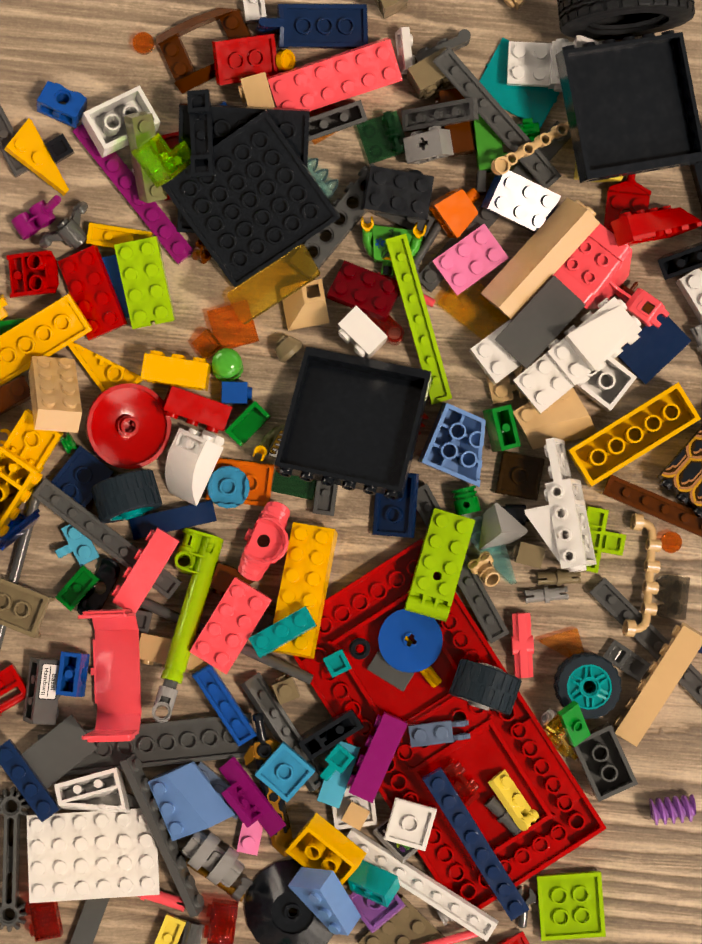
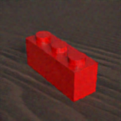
(196, 409)

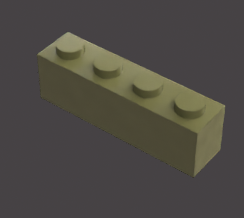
(139, 129)

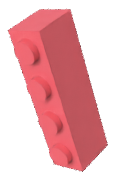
(145, 570)

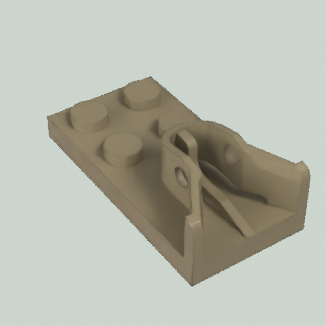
(22, 608)

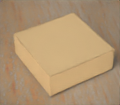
(355, 815)

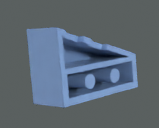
(326, 899)

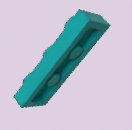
(282, 632)

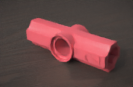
(522, 645)

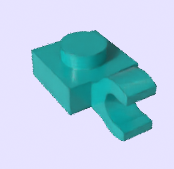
(338, 760)

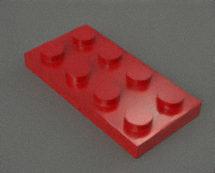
(93, 291)

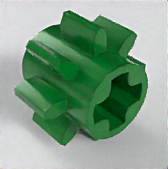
(529, 128)

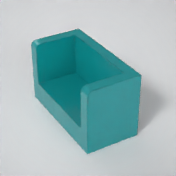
(374, 883)

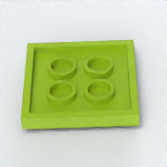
(570, 905)

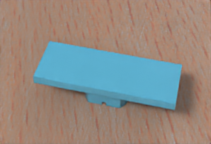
(334, 789)

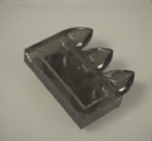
(674, 596)

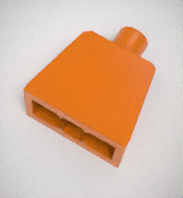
(455, 210)

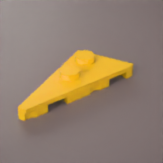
(31, 152)
(103, 371)

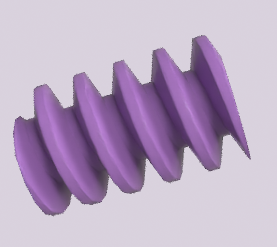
(673, 809)

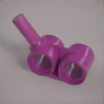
(39, 217)

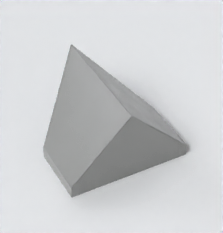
(499, 528)

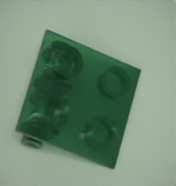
(382, 137)

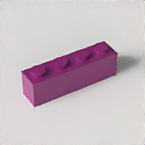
(377, 757)

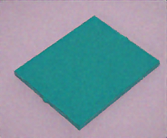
(517, 100)

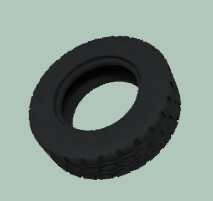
(621, 17)

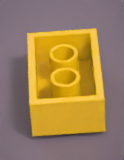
(176, 371)
(326, 848)

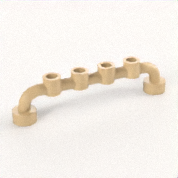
(502, 165)
(649, 587)

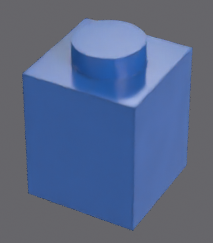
(236, 393)

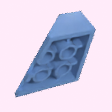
(188, 801)

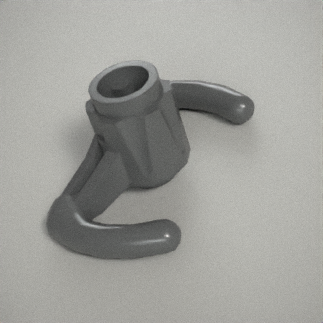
(68, 230)

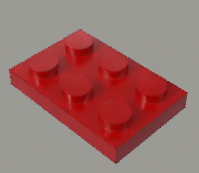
(244, 57)

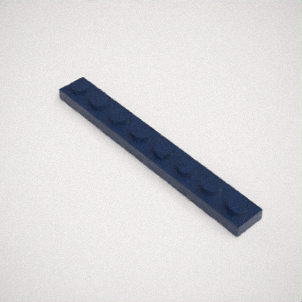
(475, 843)

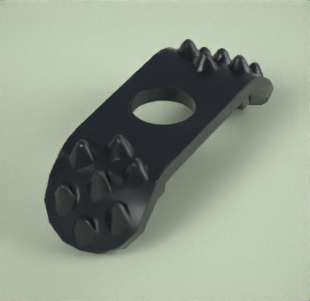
(108, 574)

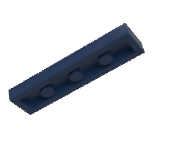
(27, 781)

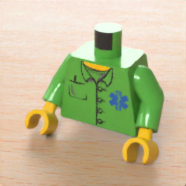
(376, 246)

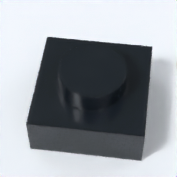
(59, 148)

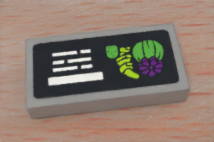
(400, 851)

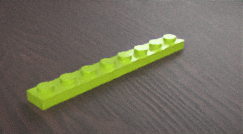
(418, 316)

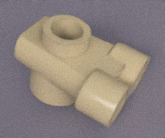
(485, 569)

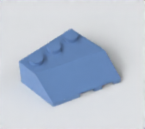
(456, 444)

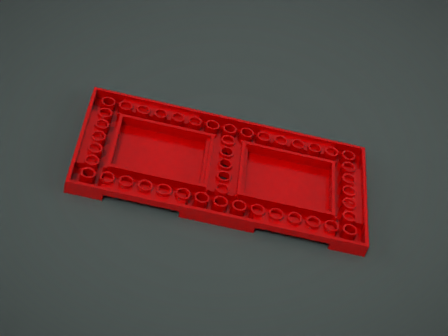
(496, 740)

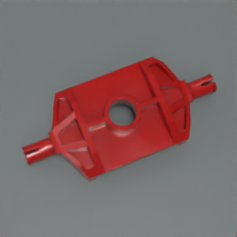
(625, 196)

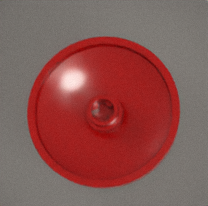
(128, 426)

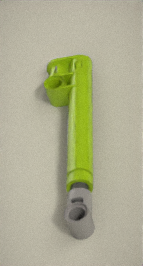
(203, 558)

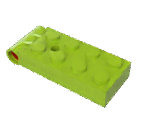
(443, 553)

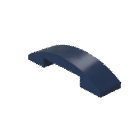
(173, 519)

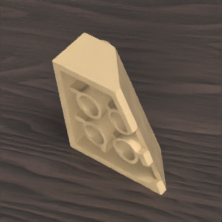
(563, 420)

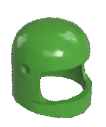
(227, 364)

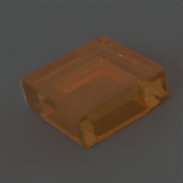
(206, 344)

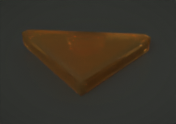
(565, 643)

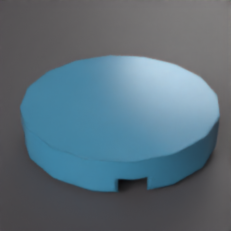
(228, 487)

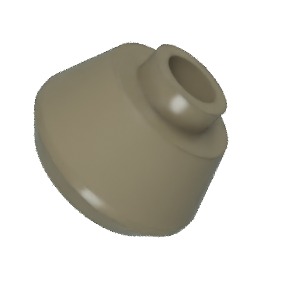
(287, 348)

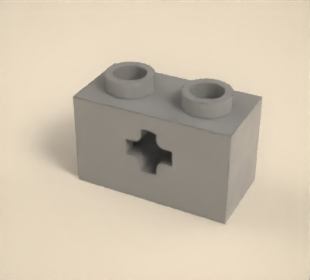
(428, 146)

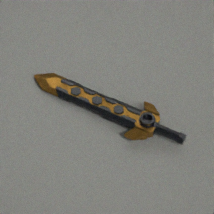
(262, 750)

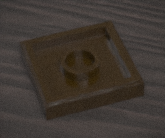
(519, 475)

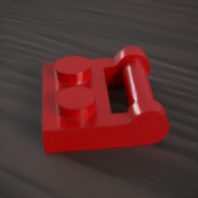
(9, 680)

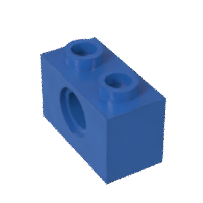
(66, 113)
(72, 674)

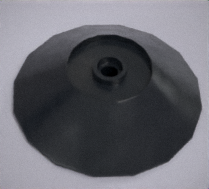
(269, 906)

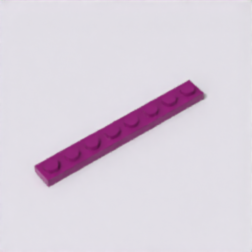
(149, 212)

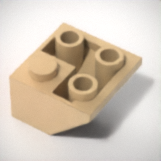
(306, 307)

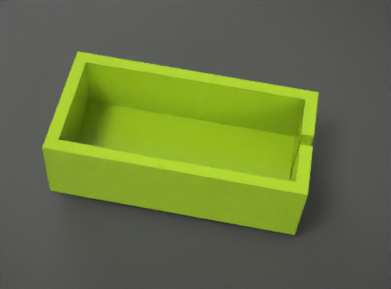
(144, 282)

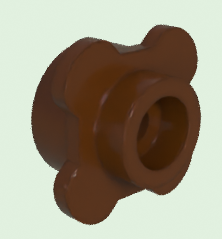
(200, 252)

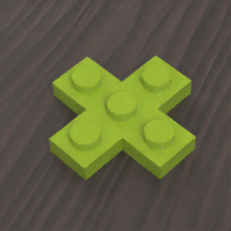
(603, 540)

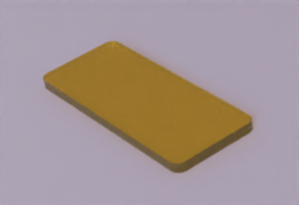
(273, 284)

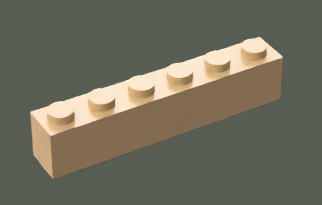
(659, 684)

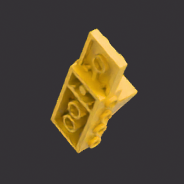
(21, 466)

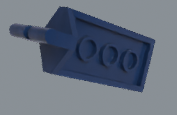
(318, 26)

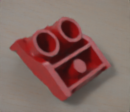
(33, 273)

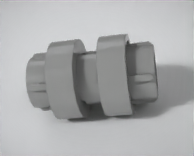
(221, 864)

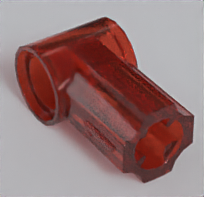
(387, 326)

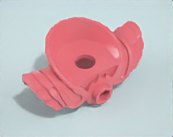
(257, 559)

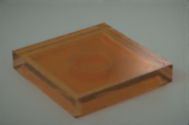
(230, 329)

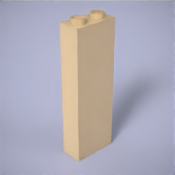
(541, 257)

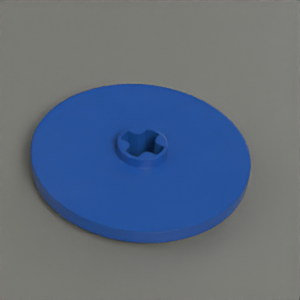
(417, 655)

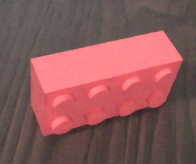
(231, 625)

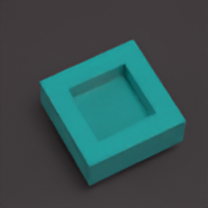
(337, 663)

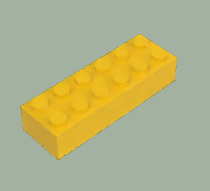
(633, 434)
(305, 582)

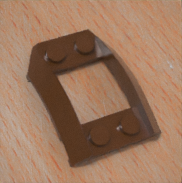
(177, 56)

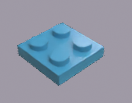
(285, 772)

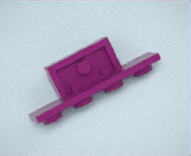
(248, 799)

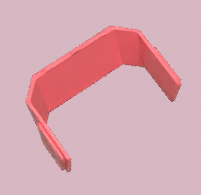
(115, 675)

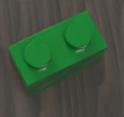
(501, 428)

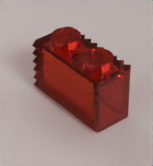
(45, 920)
(222, 921)

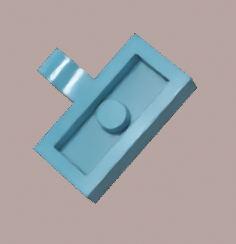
(78, 544)

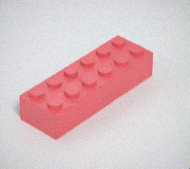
(336, 77)

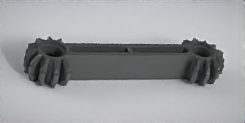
(11, 859)

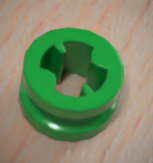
(68, 443)

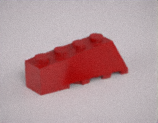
(652, 225)

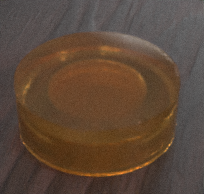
(143, 43)
(671, 542)

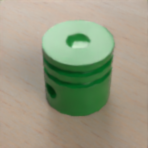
(465, 495)

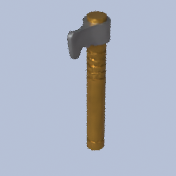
(236, 893)

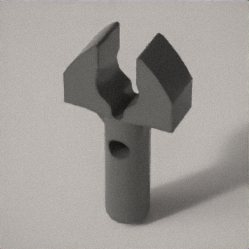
(530, 899)

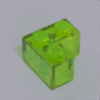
(161, 161)

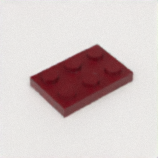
(365, 289)

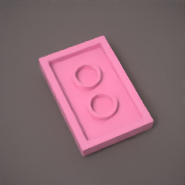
(470, 259)

